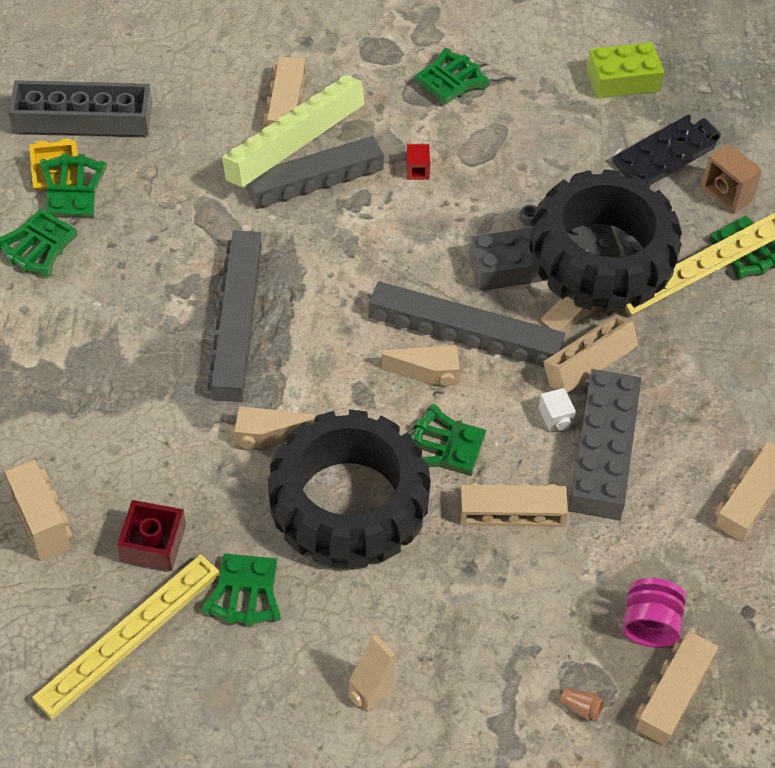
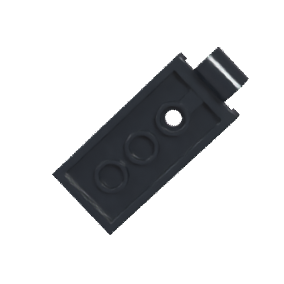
(662, 154)

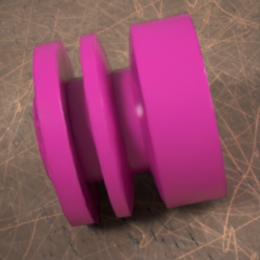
(654, 612)

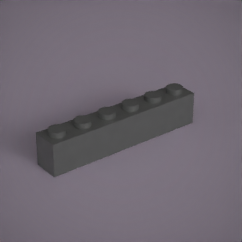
(316, 172)

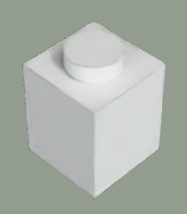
(557, 410)

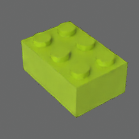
(625, 70)

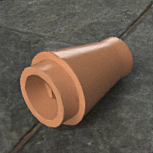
(584, 703)

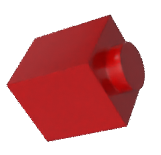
(418, 161)

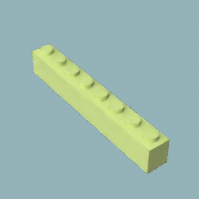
(293, 131)

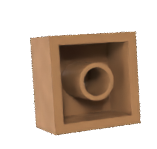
(731, 178)

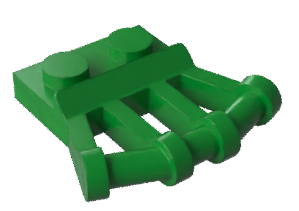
(444, 84)
(71, 200)
(47, 232)
(755, 266)
(462, 440)
(246, 575)

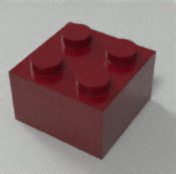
(151, 535)

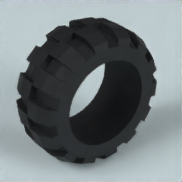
(612, 202)
(348, 441)

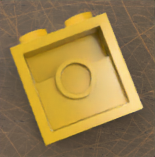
(50, 150)

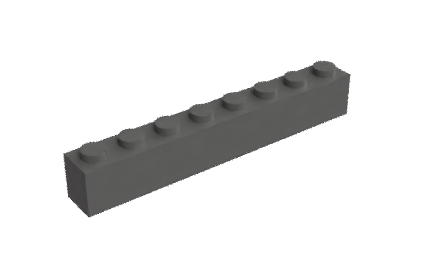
(236, 317)
(464, 324)

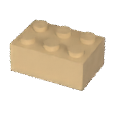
(39, 509)

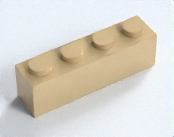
(286, 88)
(592, 351)
(750, 496)
(513, 505)
(676, 687)

